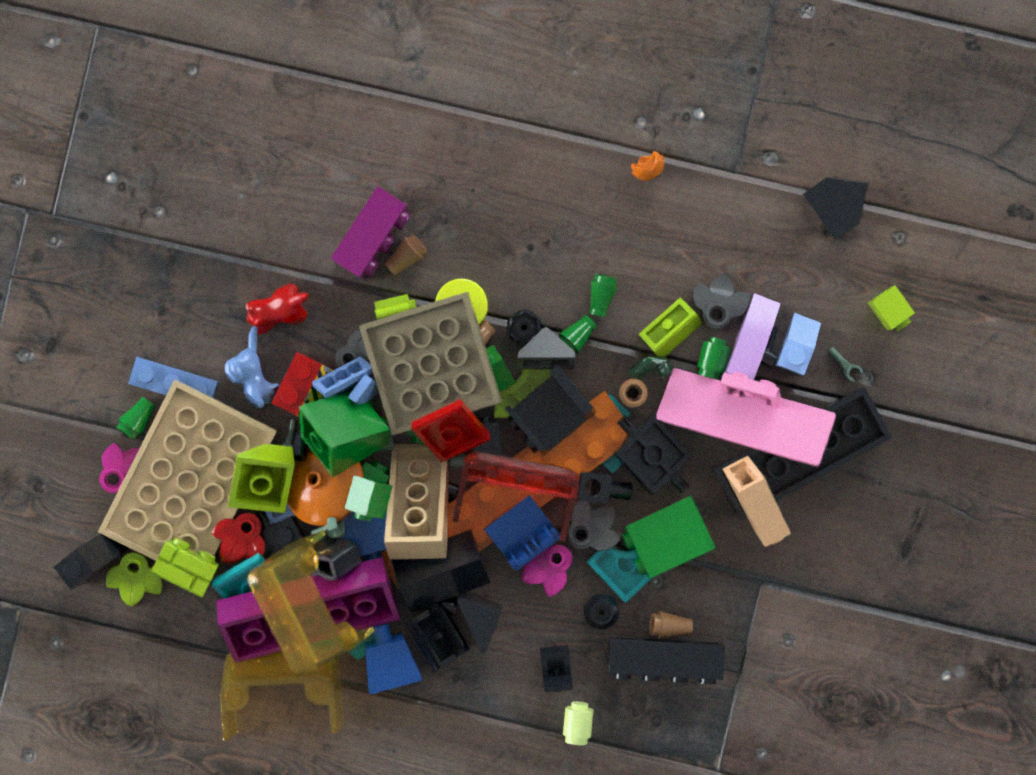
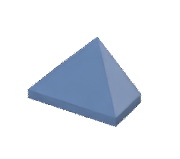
(343, 378)

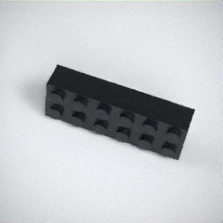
(854, 432)

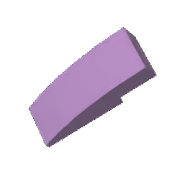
(753, 336)

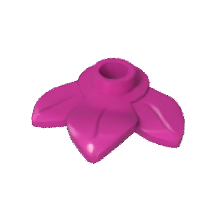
(117, 463)
(544, 569)

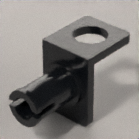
(602, 488)

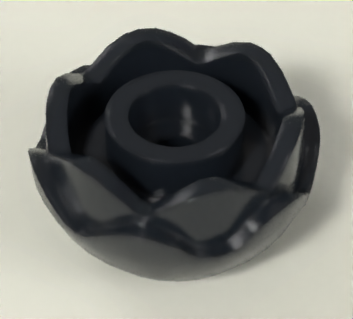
(520, 318)
(597, 603)

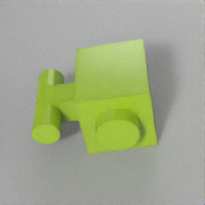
(393, 306)

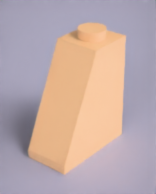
(757, 501)

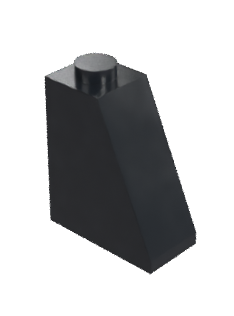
(89, 560)

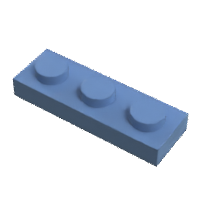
(160, 377)

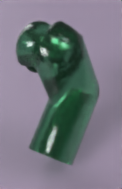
(650, 364)

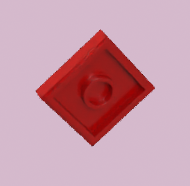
(450, 430)

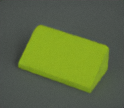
(670, 328)

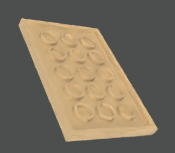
(182, 474)

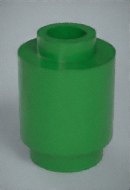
(713, 358)

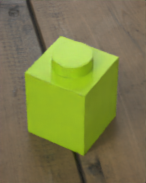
(892, 309)

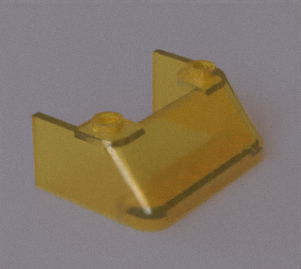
(297, 609)
(321, 686)

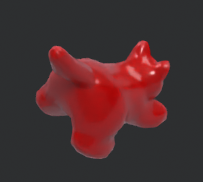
(281, 307)

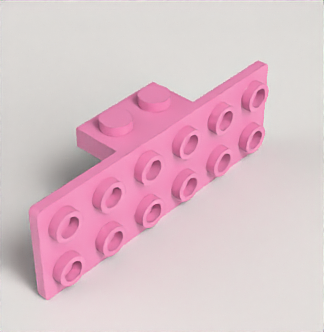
(746, 415)

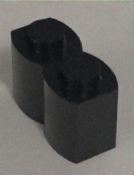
(335, 557)

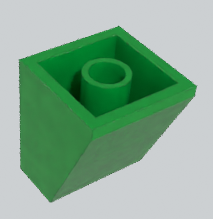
(342, 431)
(668, 538)

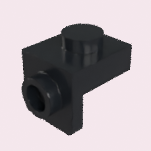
(556, 668)

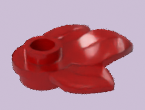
(237, 542)

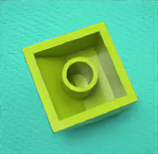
(262, 478)

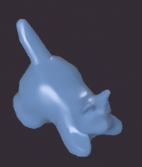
(247, 371)

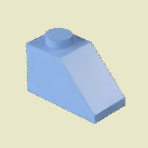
(798, 345)

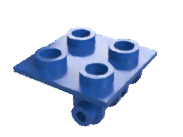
(522, 533)

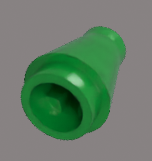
(602, 292)
(578, 333)
(136, 418)

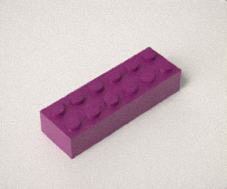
(359, 597)

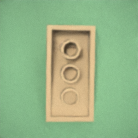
(417, 504)

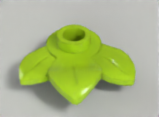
(133, 583)

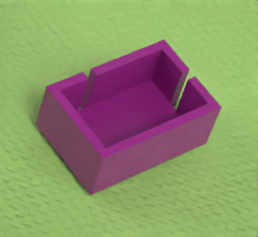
(371, 234)

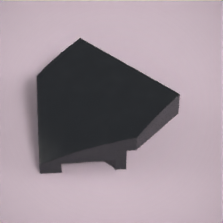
(838, 203)

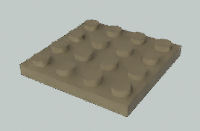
(429, 360)

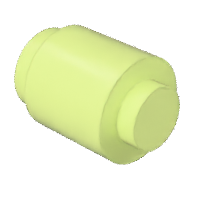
(578, 723)

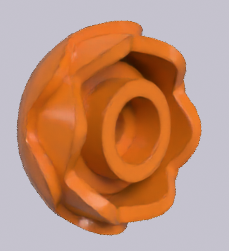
(648, 166)

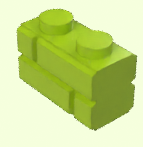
(185, 567)

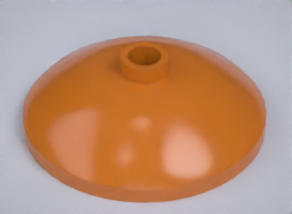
(325, 498)

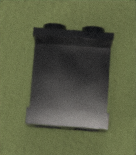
(550, 412)

